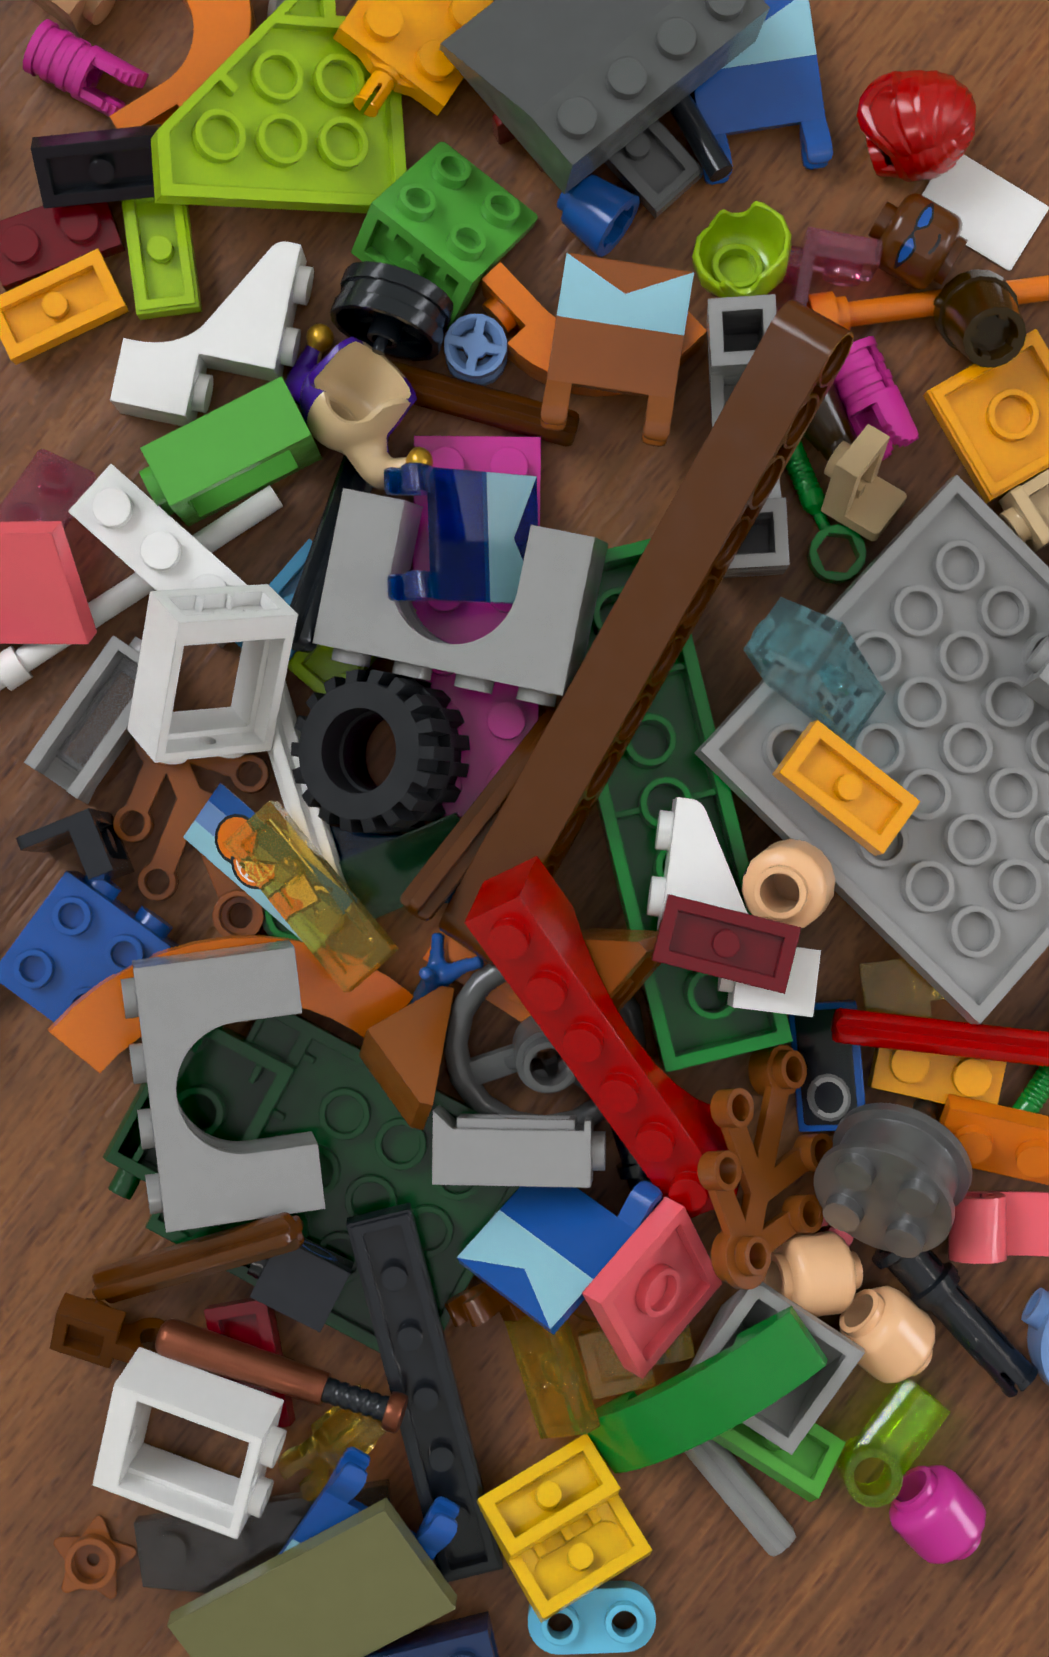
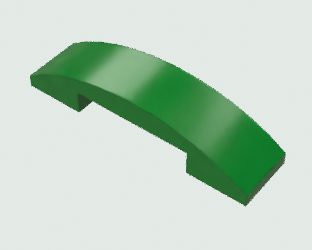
(710, 1396)

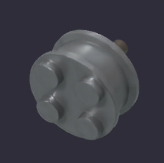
(893, 1177)

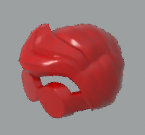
(918, 121)

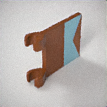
(618, 334)

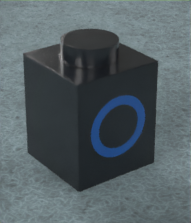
(301, 1283)

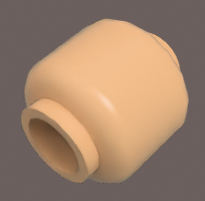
(789, 883)
(816, 1272)
(892, 1332)

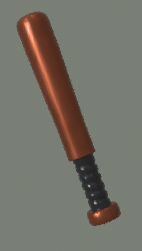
(270, 1371)

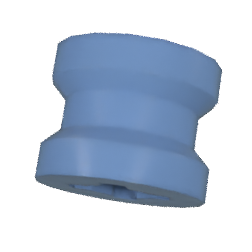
(477, 337)

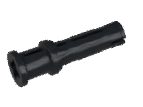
(936, 1289)

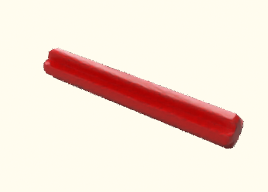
(940, 1037)

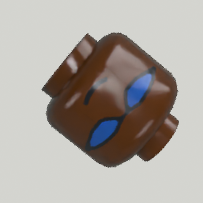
(918, 240)

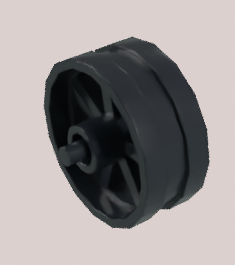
(392, 310)

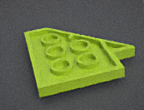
(282, 125)

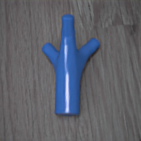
(439, 971)

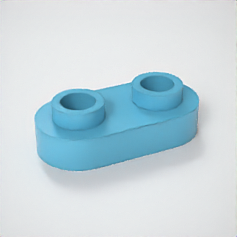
(592, 1622)

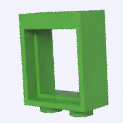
(229, 454)

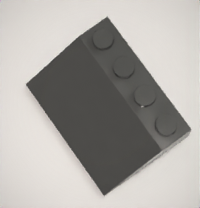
(594, 72)

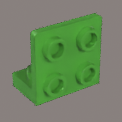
(444, 224)

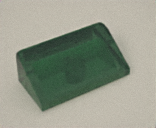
(388, 869)

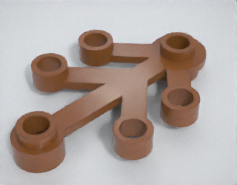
(172, 844)
(745, 1244)

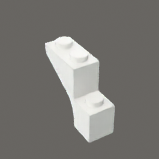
(244, 336)
(700, 873)

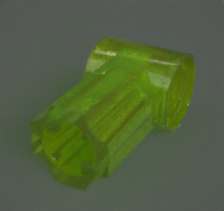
(894, 1435)

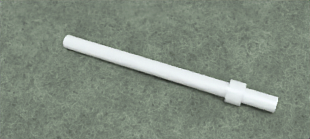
(17, 664)

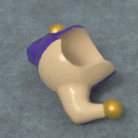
(353, 402)

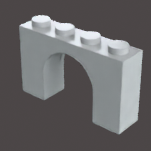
(733, 335)
(532, 648)
(198, 1175)

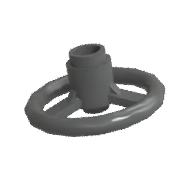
(537, 1069)

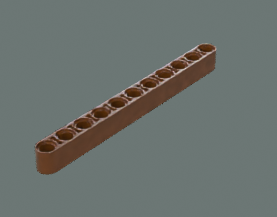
(660, 601)

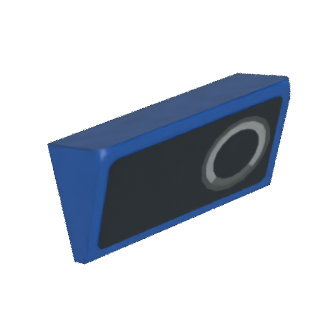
(833, 1069)

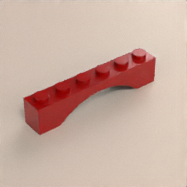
(542, 955)

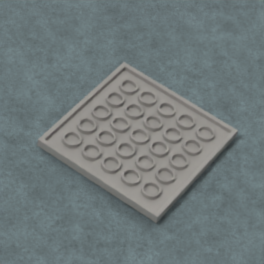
(948, 635)

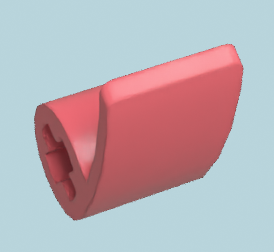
(999, 1225)

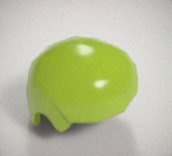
(743, 252)

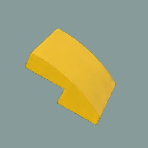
(563, 1527)

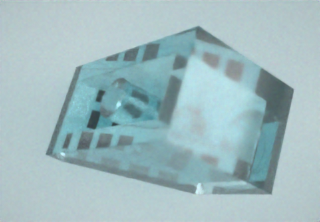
(815, 667)

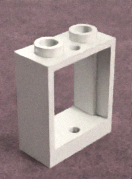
(211, 617)
(176, 1483)

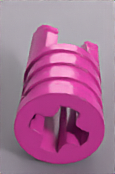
(78, 66)
(872, 396)

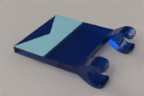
(475, 533)

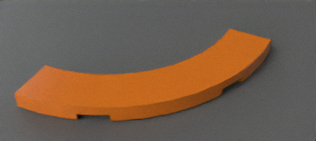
(99, 1031)

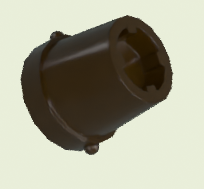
(980, 318)

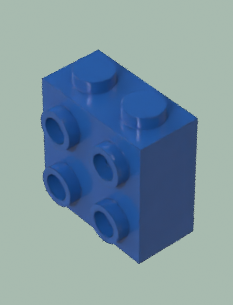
(77, 942)

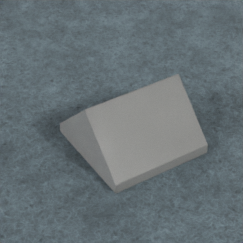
(795, 1413)

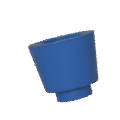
(598, 213)

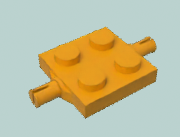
(402, 48)

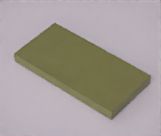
(323, 1597)

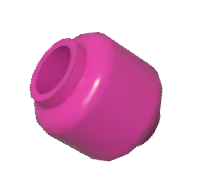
(938, 1514)

